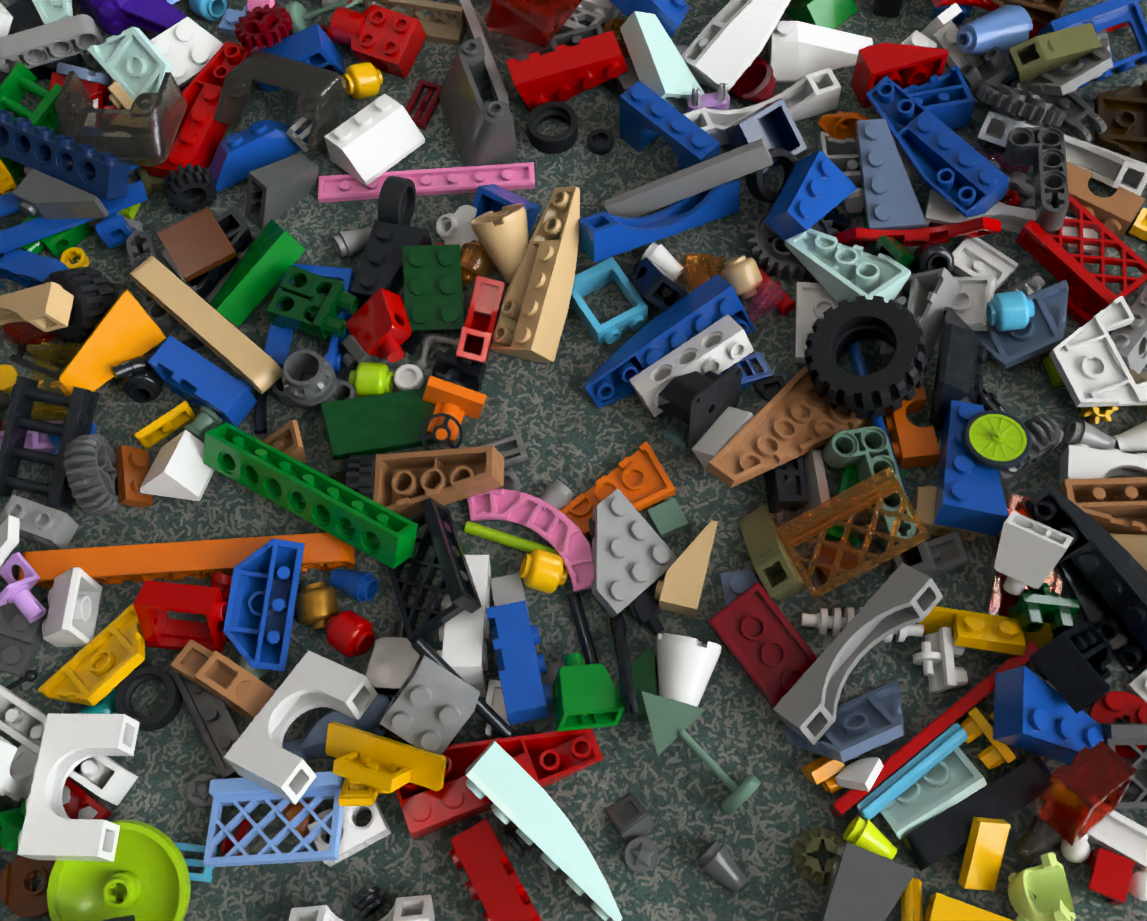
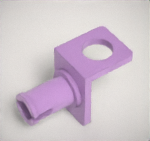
(19, 591)

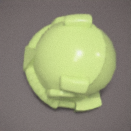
(1050, 887)

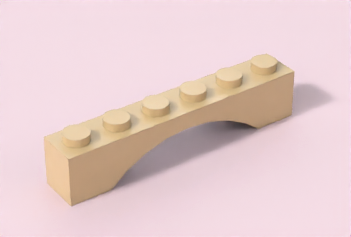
(42, 305)

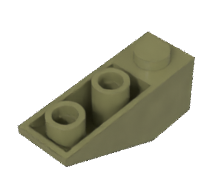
(1052, 50)
(770, 555)

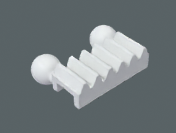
(1120, 837)

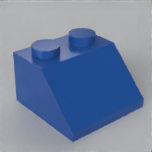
(494, 198)

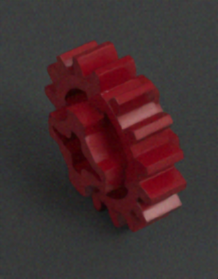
(263, 27)

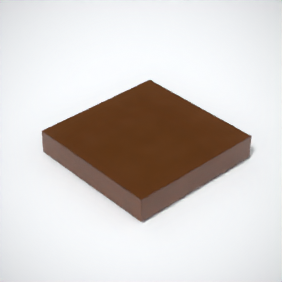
(197, 244)

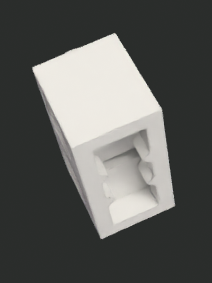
(352, 836)

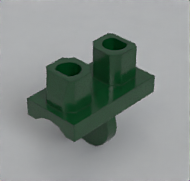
(1043, 606)

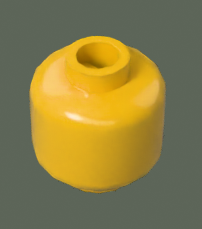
(362, 80)
(543, 571)

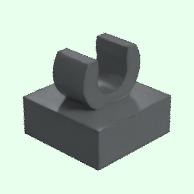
(356, 353)

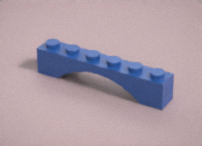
(609, 235)

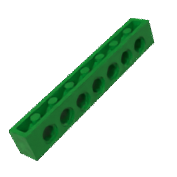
(311, 495)

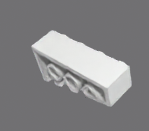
(465, 633)

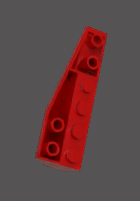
(198, 131)
(543, 756)

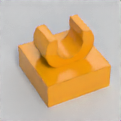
(824, 771)

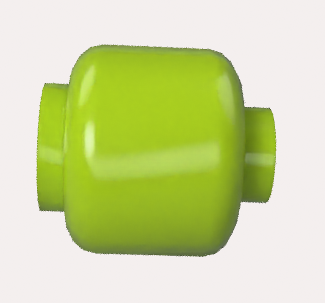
(371, 379)

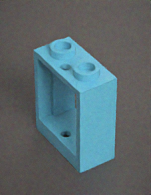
(592, 280)

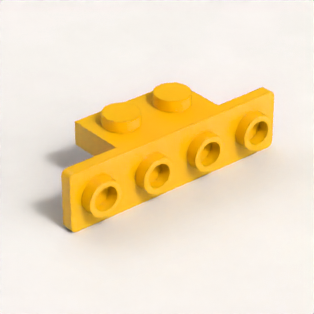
(985, 630)
(381, 761)

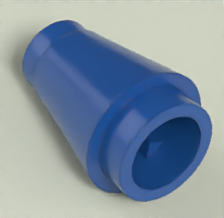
(356, 584)

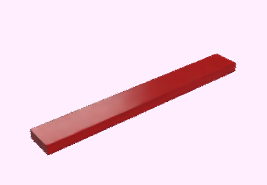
(933, 730)

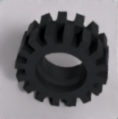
(184, 179)
(361, 474)

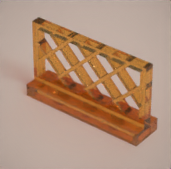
(846, 506)

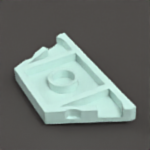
(132, 62)

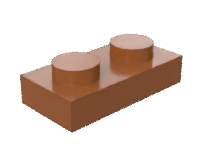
(132, 469)

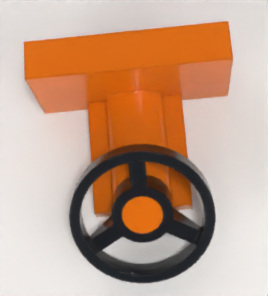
(451, 405)

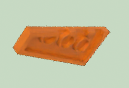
(637, 477)

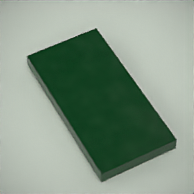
(376, 423)

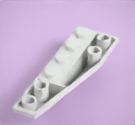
(732, 41)

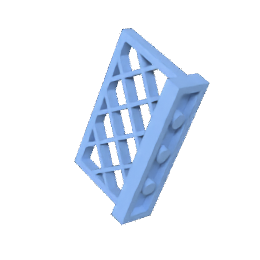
(245, 792)

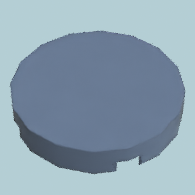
(85, 74)

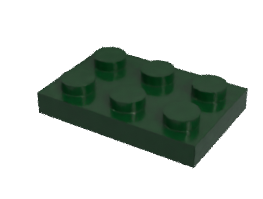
(433, 288)

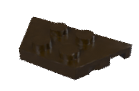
(1125, 119)

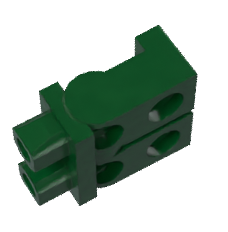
(311, 304)

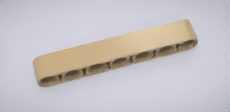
(207, 324)

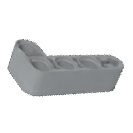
(51, 43)

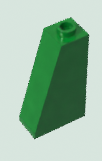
(257, 273)

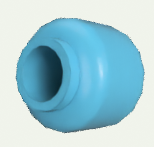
(209, 9)
(1009, 311)

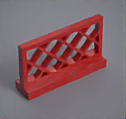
(1085, 286)

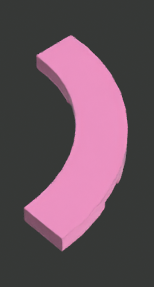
(544, 520)

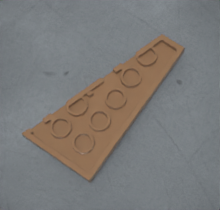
(781, 431)

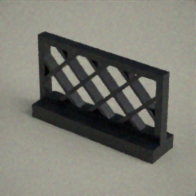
(454, 567)

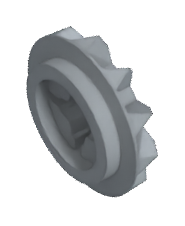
(1028, 286)

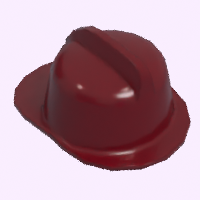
(756, 82)

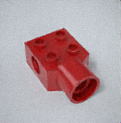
(379, 37)

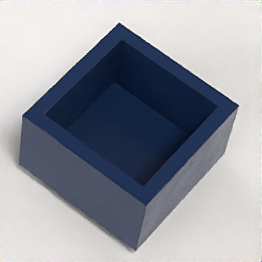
(773, 125)

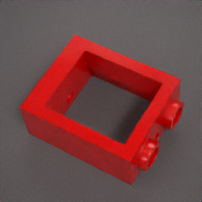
(161, 632)

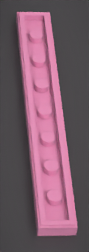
(431, 181)

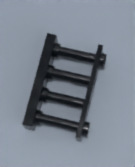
(79, 422)

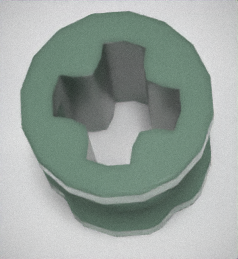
(203, 422)

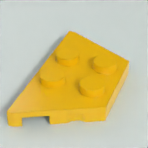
(100, 663)

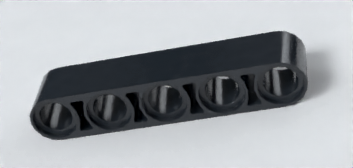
(994, 801)

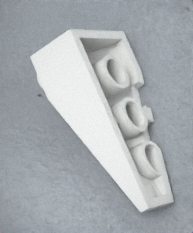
(805, 48)

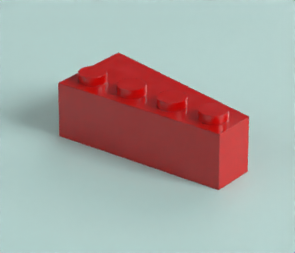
(567, 69)

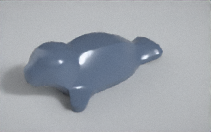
(314, 741)

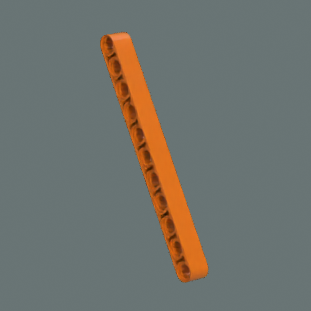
(180, 559)

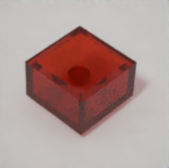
(1085, 791)

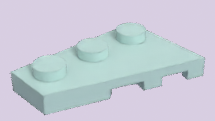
(933, 793)

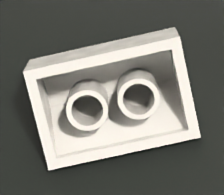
(374, 139)

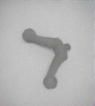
(431, 340)

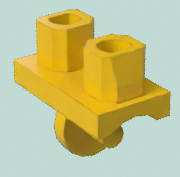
(997, 752)

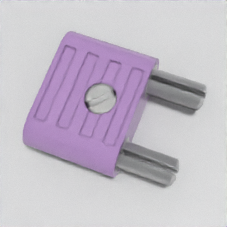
(717, 101)

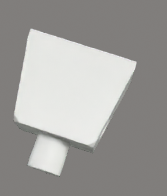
(1028, 552)

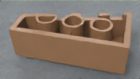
(445, 475)

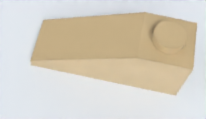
(686, 576)

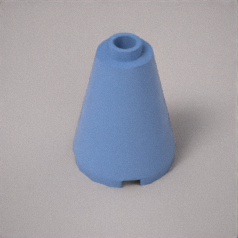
(999, 28)

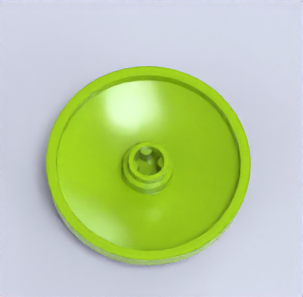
(143, 881)

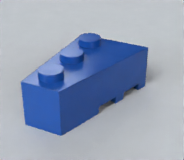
(668, 12)
(946, 98)
(808, 195)
(1038, 718)

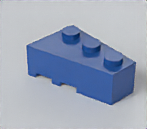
(309, 47)
(202, 381)
(518, 663)

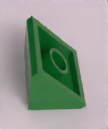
(822, 12)

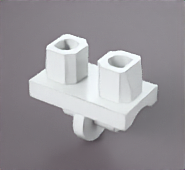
(938, 661)

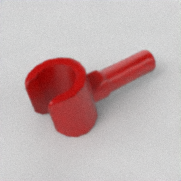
(228, 844)

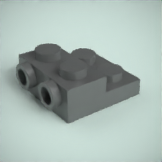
(18, 640)

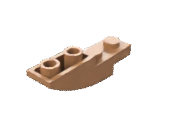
(223, 679)

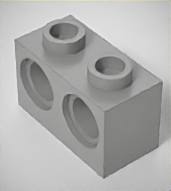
(41, 522)

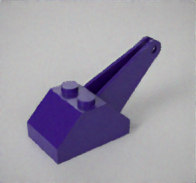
(119, 15)

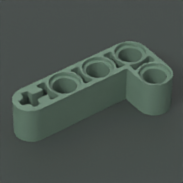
(867, 460)

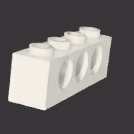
(710, 350)

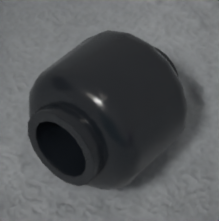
(931, 257)
(143, 385)

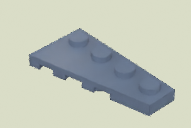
(884, 181)

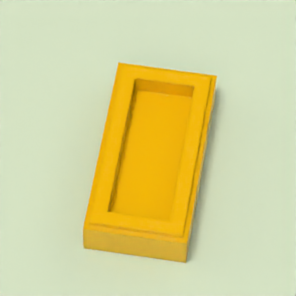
(984, 853)

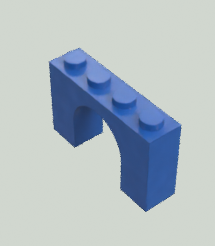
(647, 115)

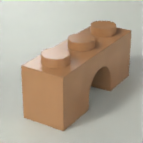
(1113, 211)

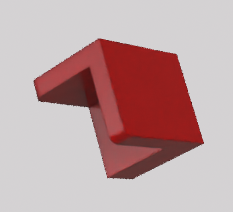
(1110, 875)

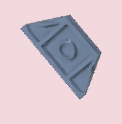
(1039, 336)
(859, 725)

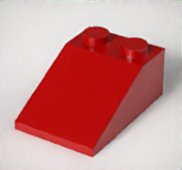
(899, 62)

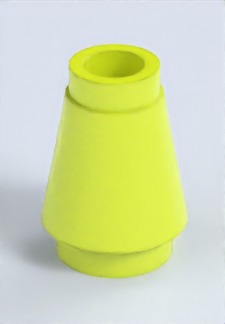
(867, 836)

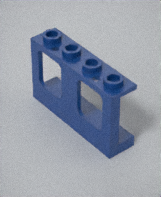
(1105, 16)
(280, 338)

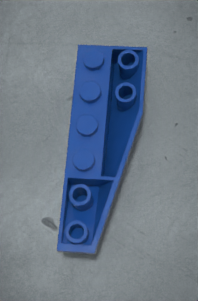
(938, 153)
(663, 335)

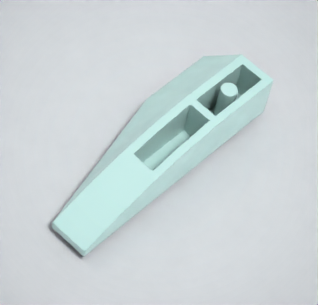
(539, 821)

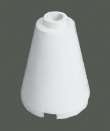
(684, 667)

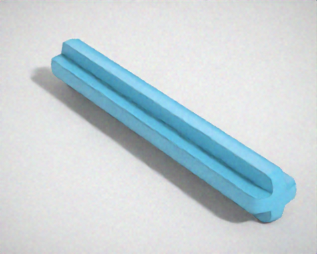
(911, 771)

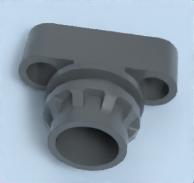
(309, 382)

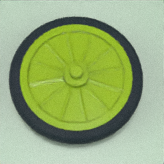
(997, 439)

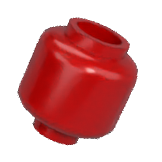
(349, 633)

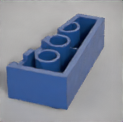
(967, 491)

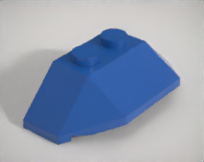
(251, 149)
(264, 604)

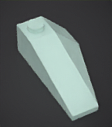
(846, 269)

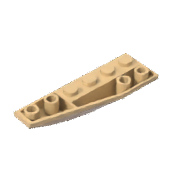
(543, 284)

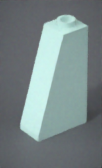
(658, 60)

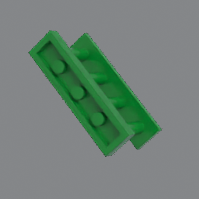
(13, 90)

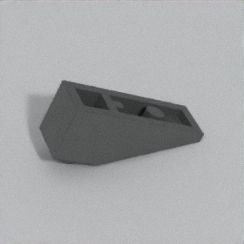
(55, 199)

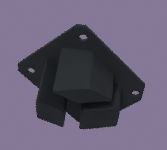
(695, 393)

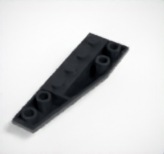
(1099, 575)

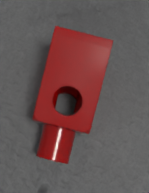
(381, 326)

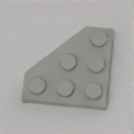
(624, 553)

